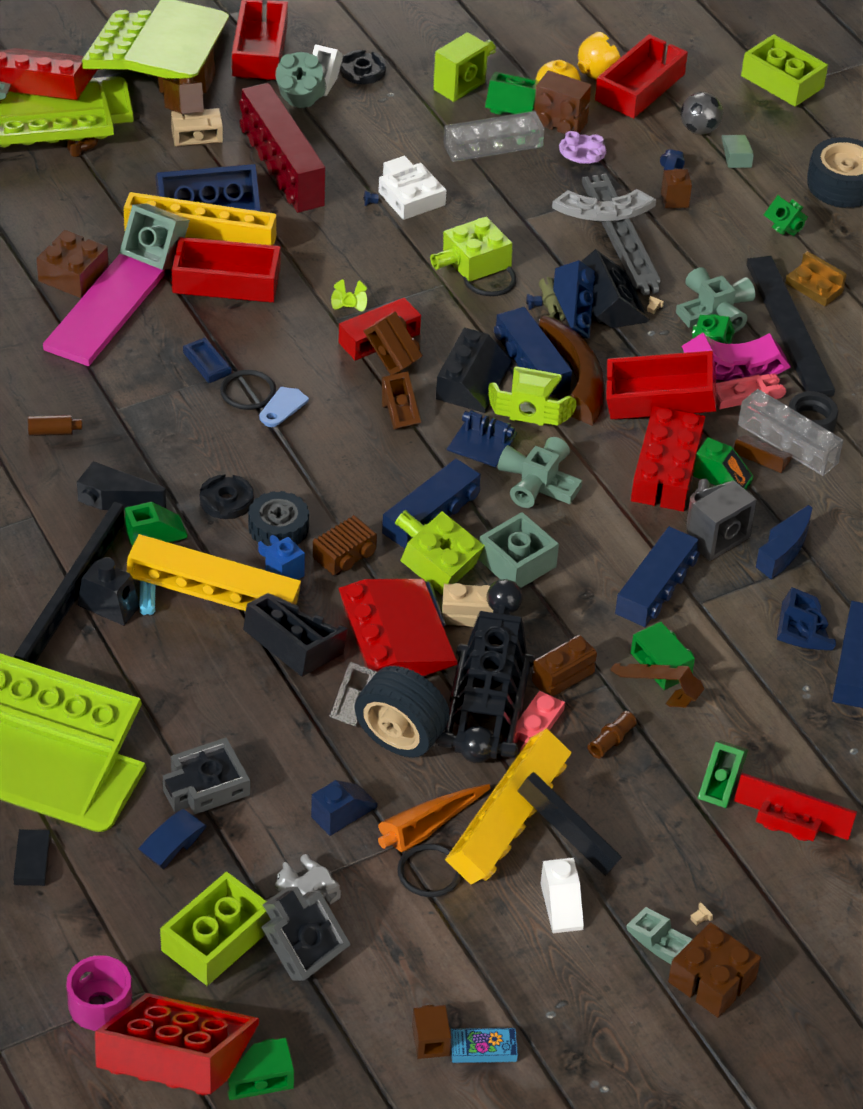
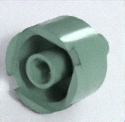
(300, 79)

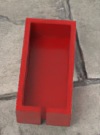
(257, 43)
(640, 76)
(226, 269)
(666, 381)
(668, 458)

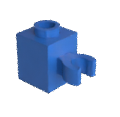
(283, 557)

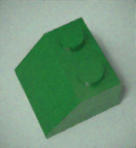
(511, 94)

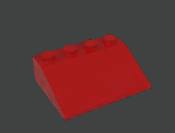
(44, 73)
(397, 625)
(174, 1043)

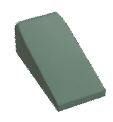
(737, 151)

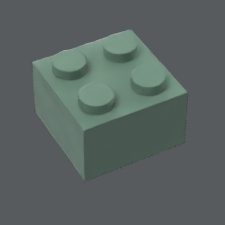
(153, 235)
(519, 550)

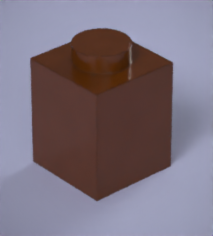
(676, 188)
(431, 1031)

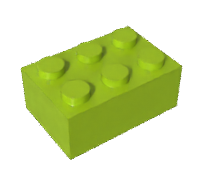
(784, 70)
(215, 928)

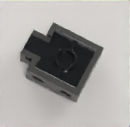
(205, 778)
(303, 931)

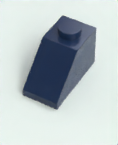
(340, 805)

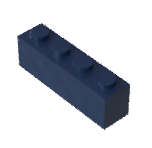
(530, 346)
(443, 492)
(657, 577)
(849, 677)

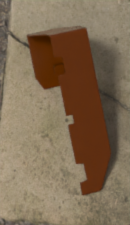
(690, 685)

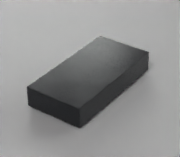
(31, 857)

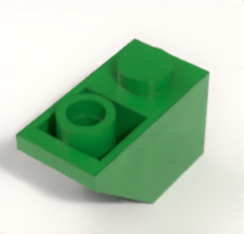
(154, 522)

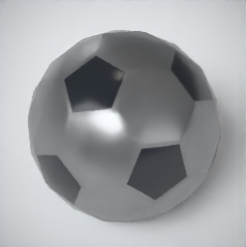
(701, 113)

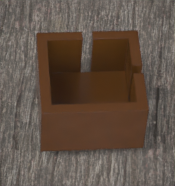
(562, 102)
(72, 263)
(717, 961)

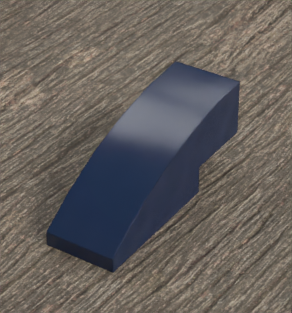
(784, 543)

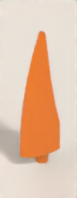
(421, 821)

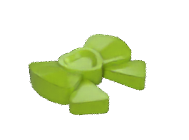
(342, 299)

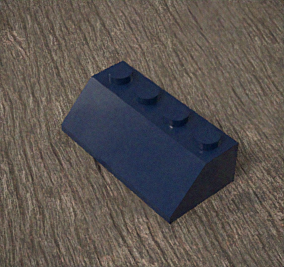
(217, 186)

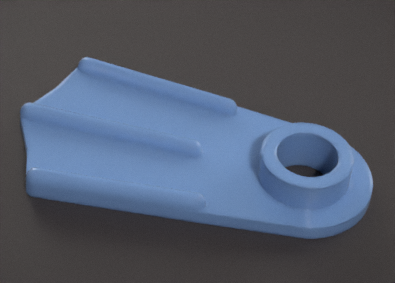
(282, 405)

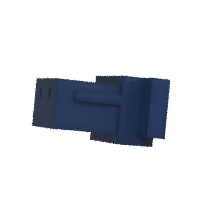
(370, 198)
(533, 301)

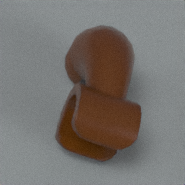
(77, 147)

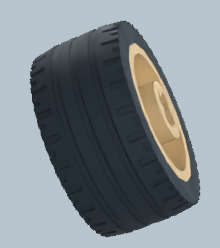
(837, 172)
(402, 711)

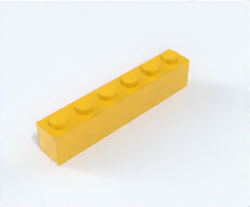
(213, 221)
(205, 574)
(506, 810)

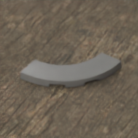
(591, 209)

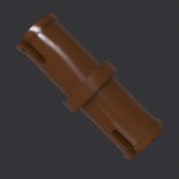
(612, 734)

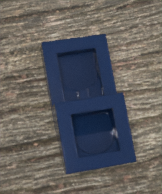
(170, 837)

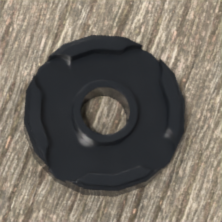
(371, 73)
(226, 508)

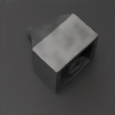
(719, 517)

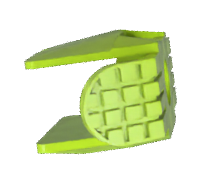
(531, 398)

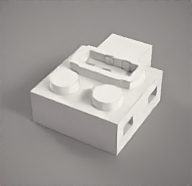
(410, 188)

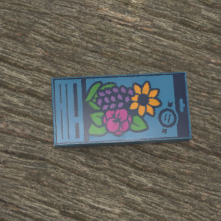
(483, 1045)

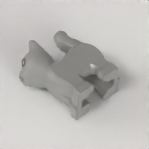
(316, 879)

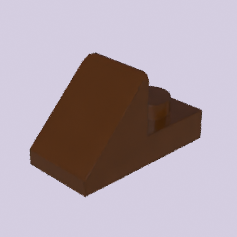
(400, 400)

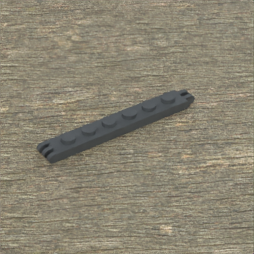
(625, 239)

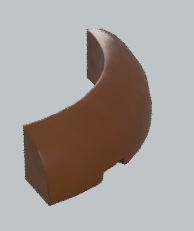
(584, 364)

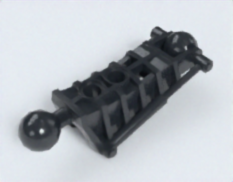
(512, 670)

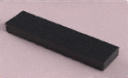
(569, 823)

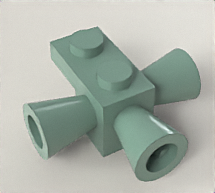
(715, 297)
(540, 473)

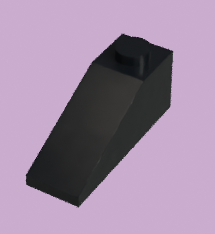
(103, 486)

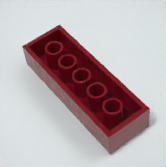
(282, 147)

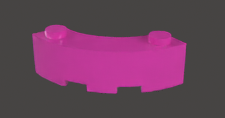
(743, 359)

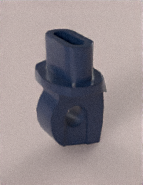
(672, 160)

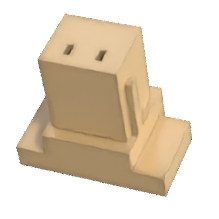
(654, 304)
(701, 915)

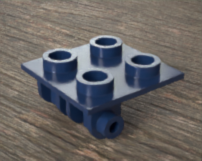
(482, 439)

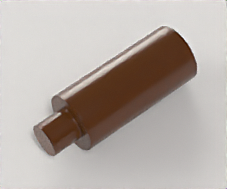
(53, 425)

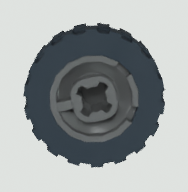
(278, 515)

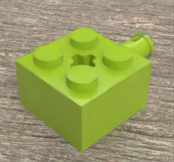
(461, 66)
(474, 249)
(438, 550)

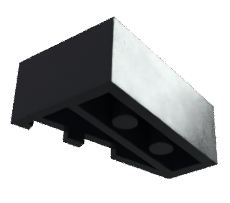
(293, 636)

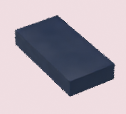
(207, 360)

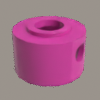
(107, 978)

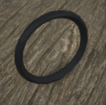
(494, 293)
(249, 406)
(410, 887)

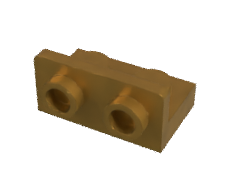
(817, 279)

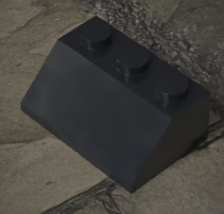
(614, 294)
(470, 369)

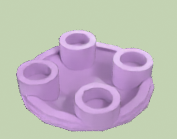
(582, 147)

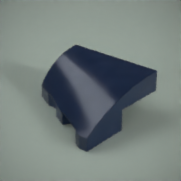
(803, 622)

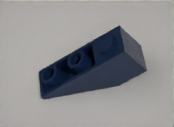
(575, 294)

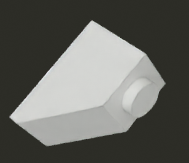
(331, 62)
(562, 895)

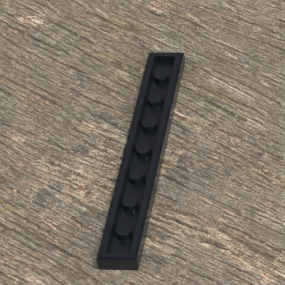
(790, 326)
(70, 586)

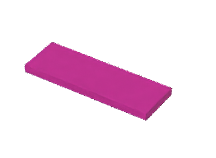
(103, 310)

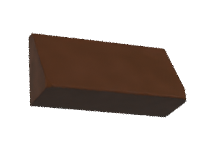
(762, 453)

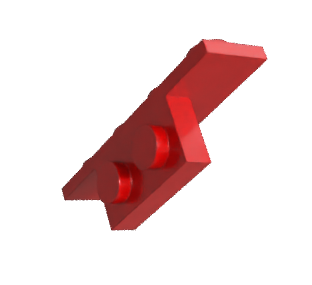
(793, 811)

